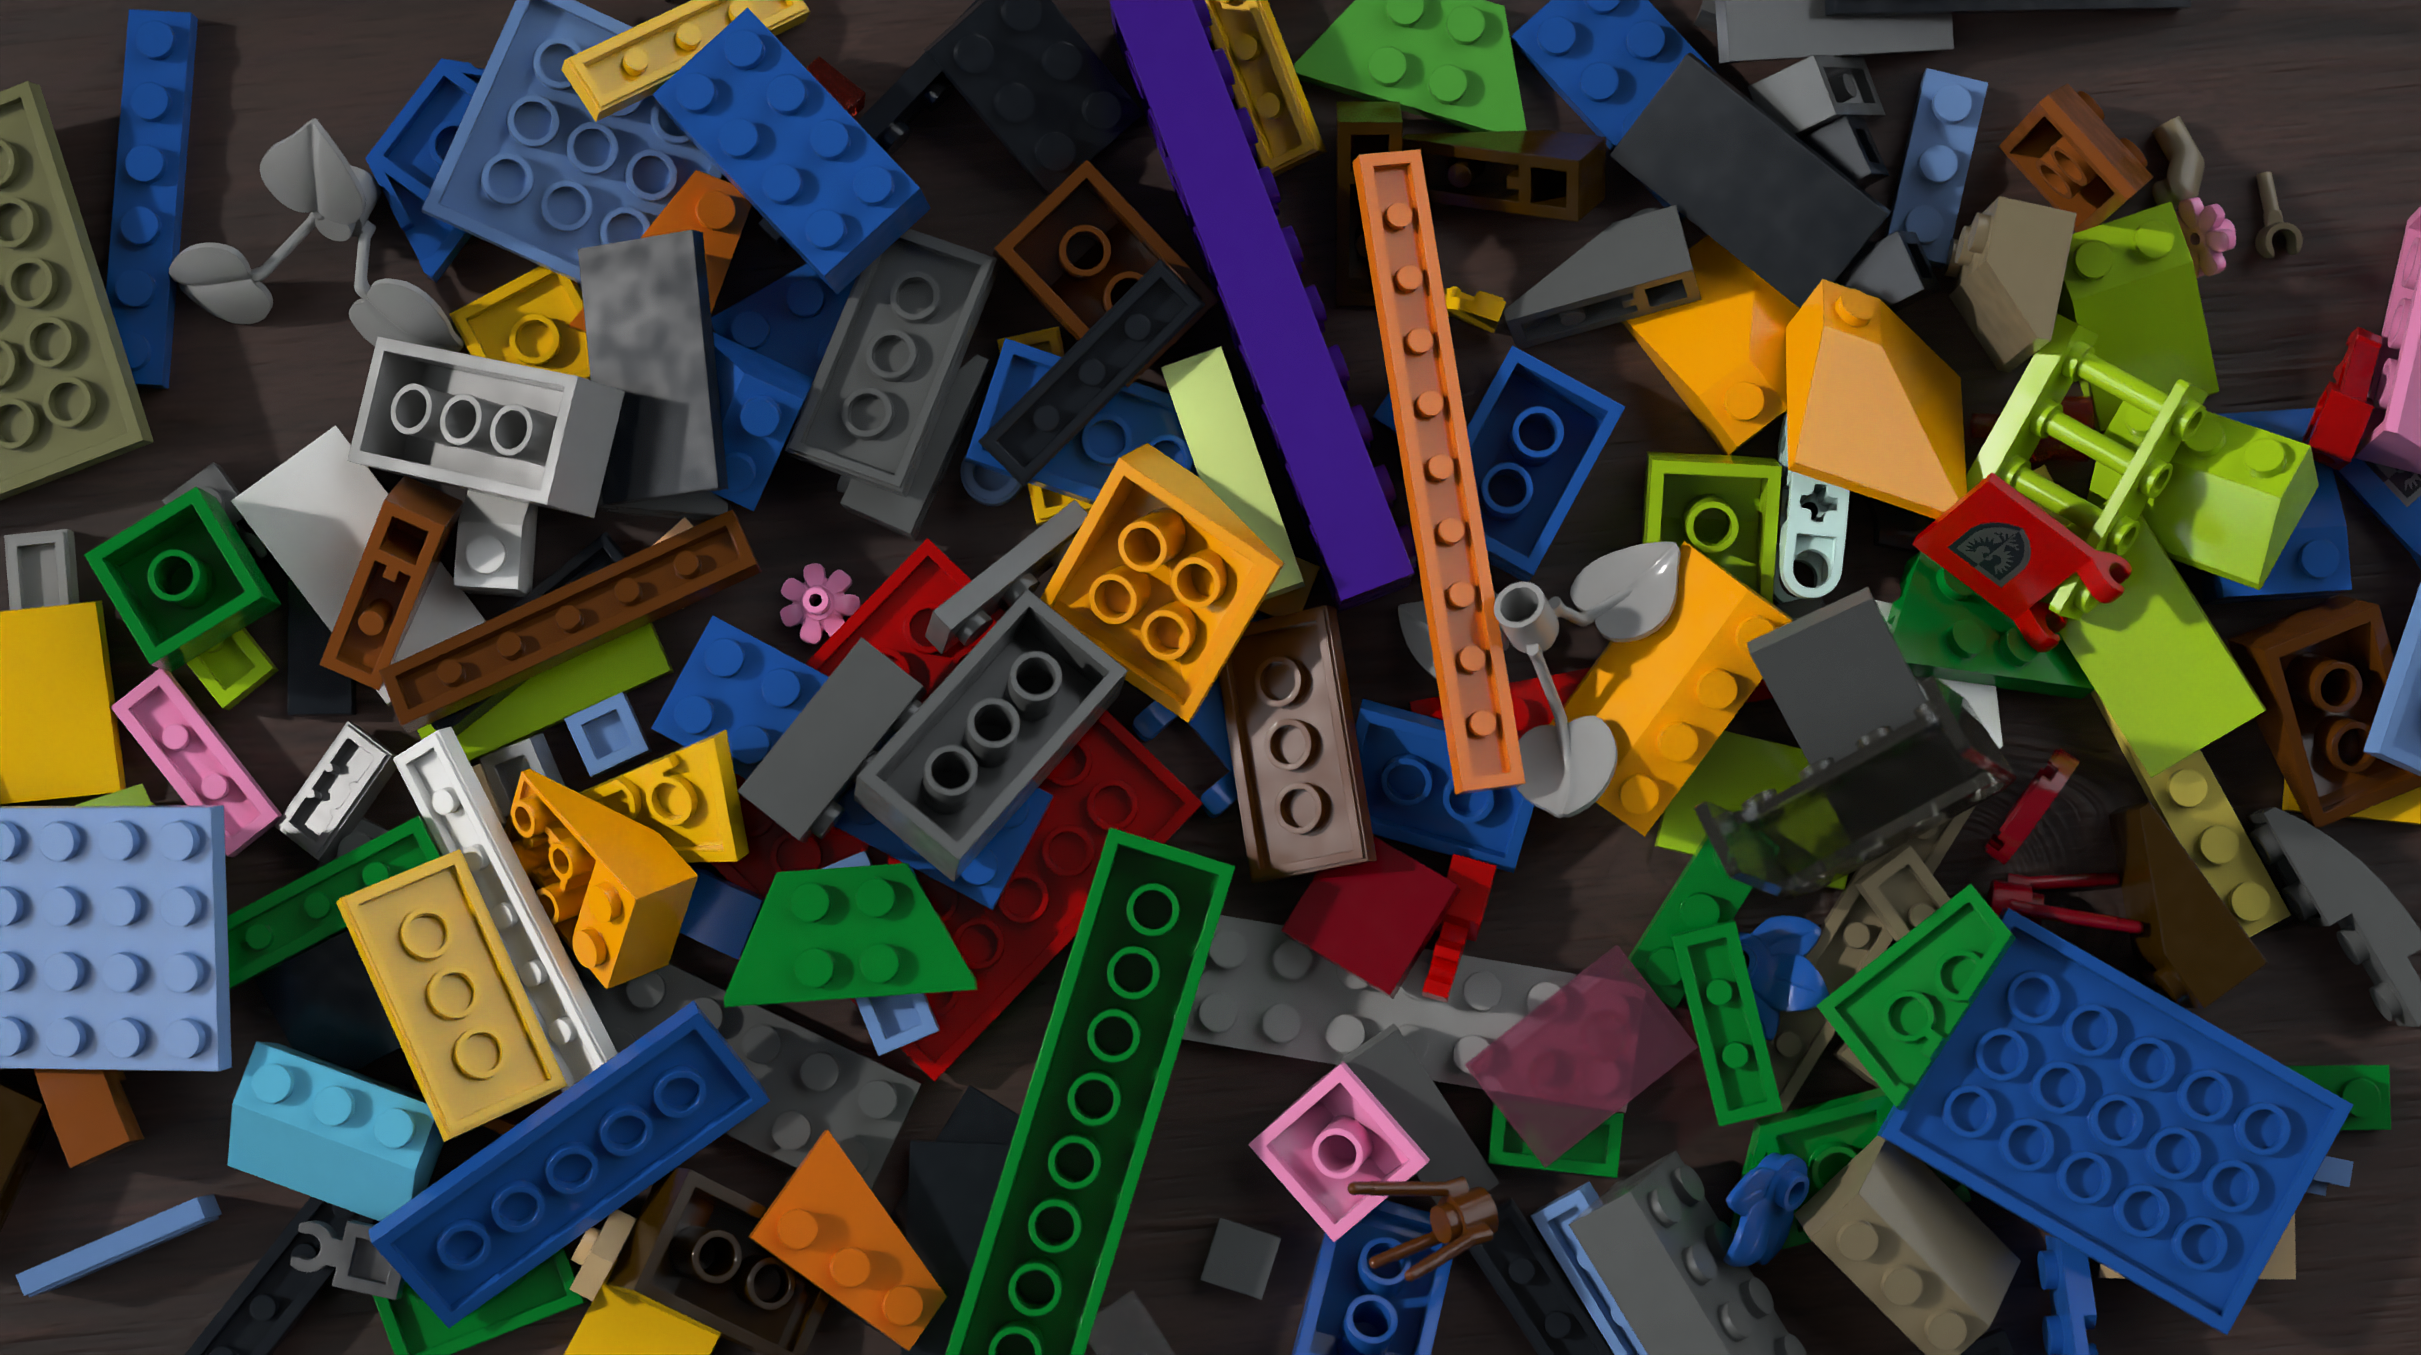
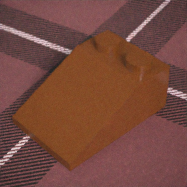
(2076, 157)

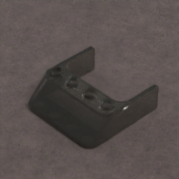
(1864, 803)

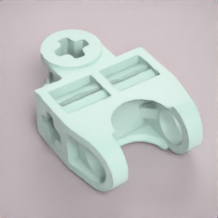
(1807, 540)

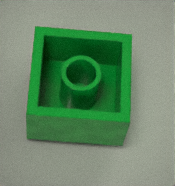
(182, 579)

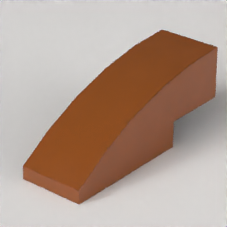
(88, 1112)

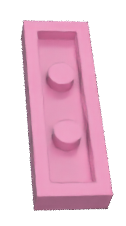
(196, 758)

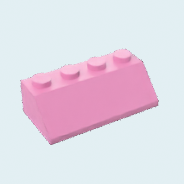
(2395, 388)

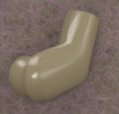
(2184, 167)

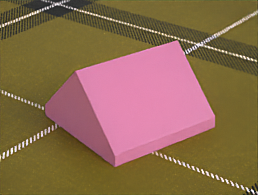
(1337, 1138)

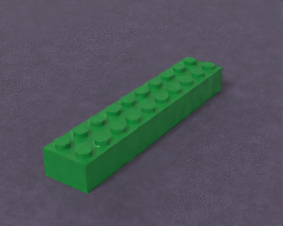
(1092, 1101)

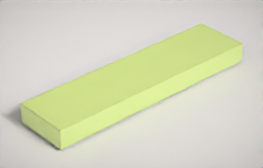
(1228, 454)

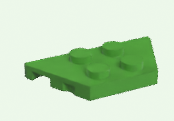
(1429, 55)

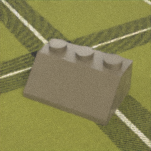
(2010, 277)
(1911, 1247)

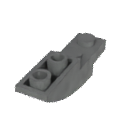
(2335, 886)

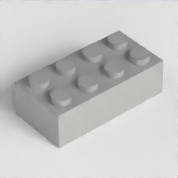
(486, 426)

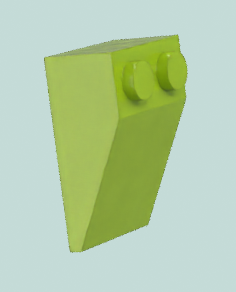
(2143, 299)
(1719, 507)

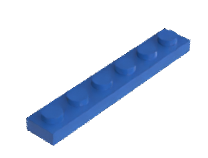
(150, 187)

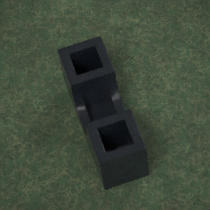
(1891, 267)

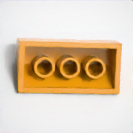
(1675, 688)

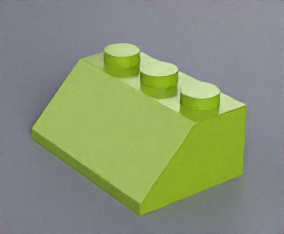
(2228, 495)

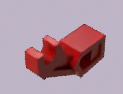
(2344, 405)
(1459, 923)

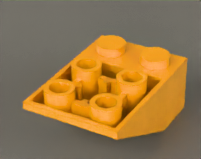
(601, 877)

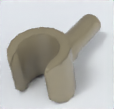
(2274, 220)

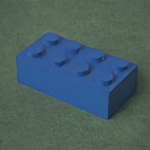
(792, 150)

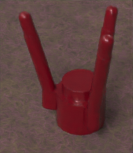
(2019, 896)

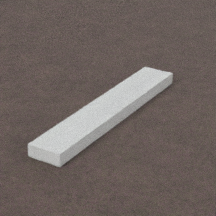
(465, 820)

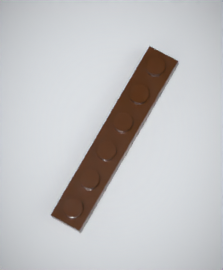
(569, 621)

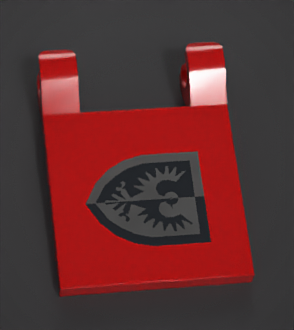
(2017, 556)

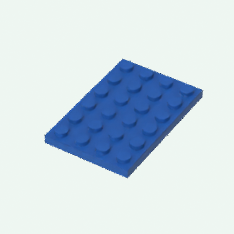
(2121, 1124)

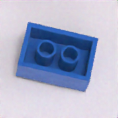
(1532, 455)

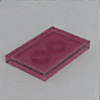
(1580, 1055)

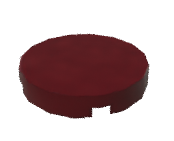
(2031, 805)

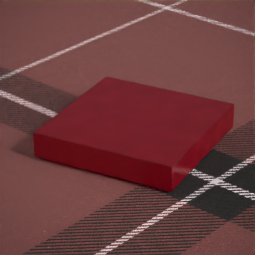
(1373, 916)

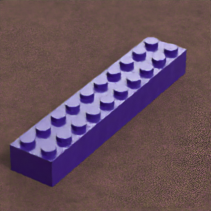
(1262, 299)

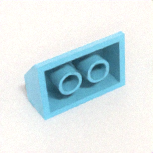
(331, 1132)

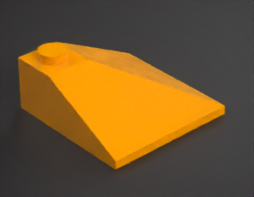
(1724, 349)
(1872, 404)
(1163, 578)

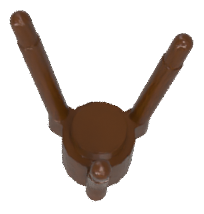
(1461, 1219)

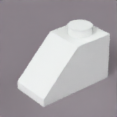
(495, 546)

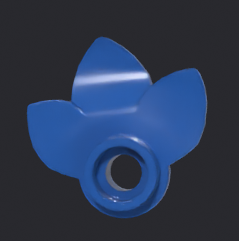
(1779, 970)
(1766, 1207)

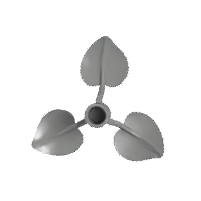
(314, 177)
(1628, 599)

